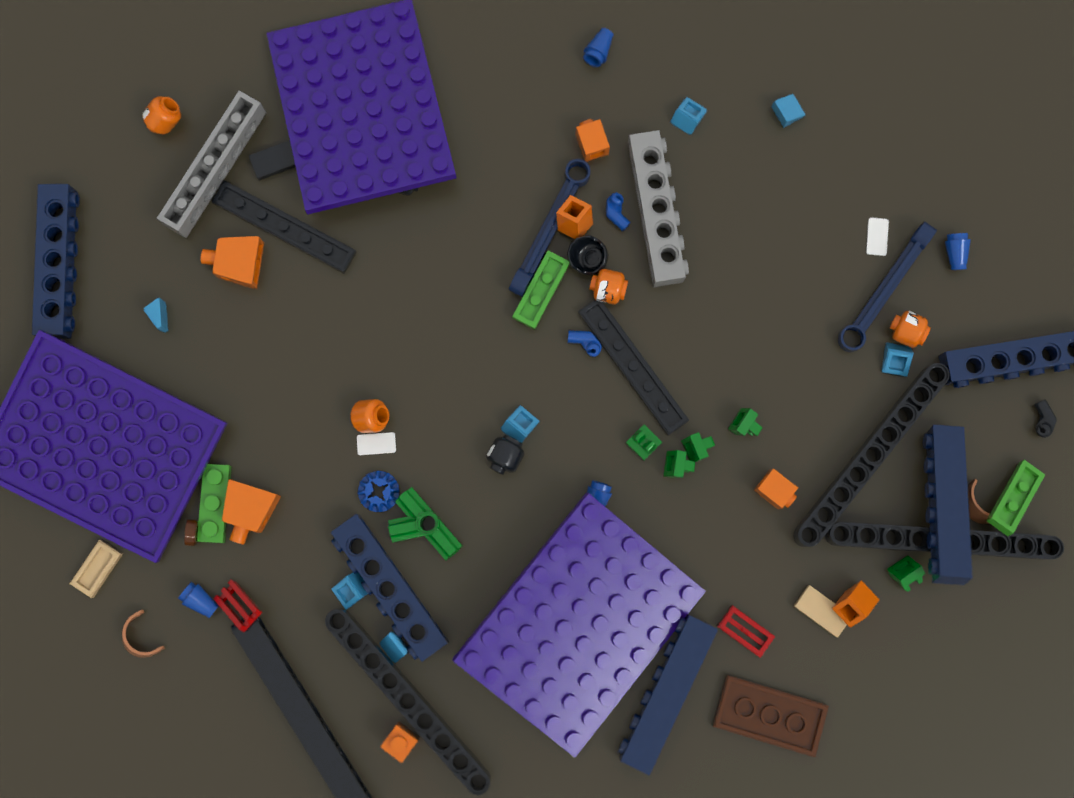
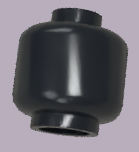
(505, 454)

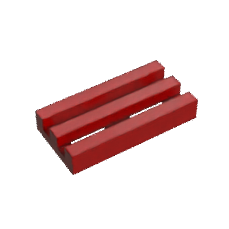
(227, 594)
(727, 618)

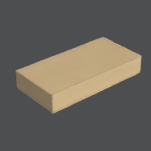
(96, 568)
(820, 610)

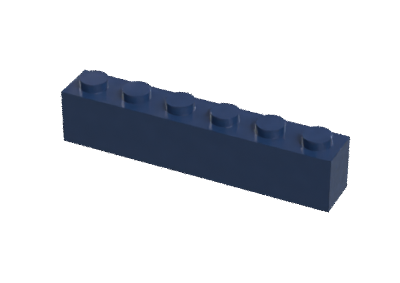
(947, 505)
(667, 695)

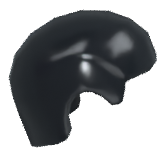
(587, 255)

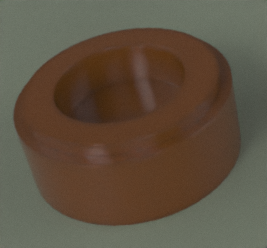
(191, 532)

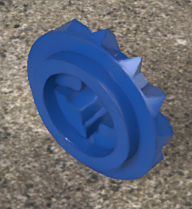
(390, 493)

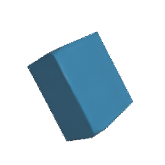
(787, 110)
(688, 115)
(158, 314)
(897, 359)
(519, 424)
(350, 590)
(394, 646)

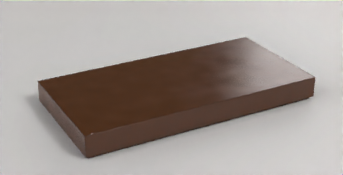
(770, 715)

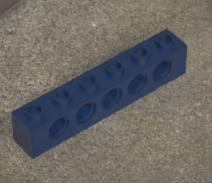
(49, 199)
(1007, 353)
(343, 538)

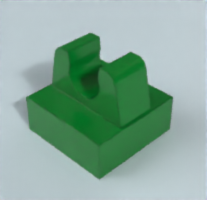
(745, 423)
(643, 442)
(697, 447)
(677, 464)
(906, 572)

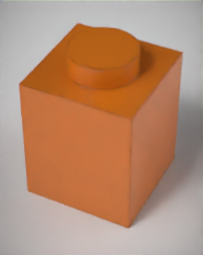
(592, 139)
(574, 217)
(776, 489)
(855, 604)
(400, 742)

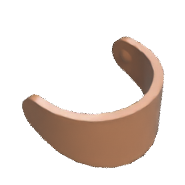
(975, 512)
(131, 650)

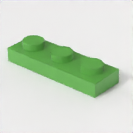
(541, 290)
(1015, 498)
(212, 502)

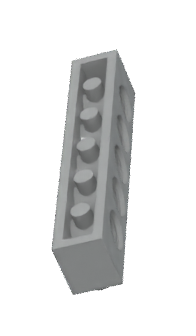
(653, 145)
(212, 164)

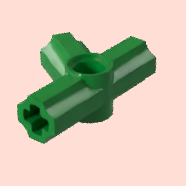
(412, 525)

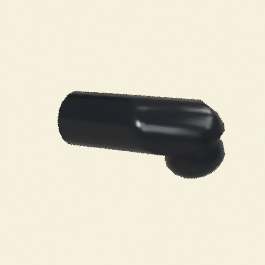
(1046, 420)

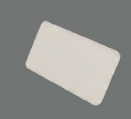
(877, 236)
(376, 443)

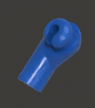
(614, 211)
(587, 340)

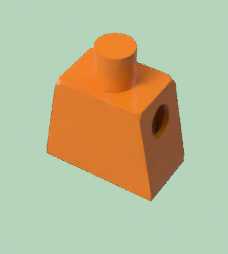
(236, 259)
(247, 509)

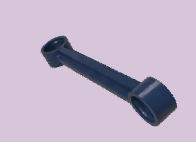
(915, 246)
(526, 272)

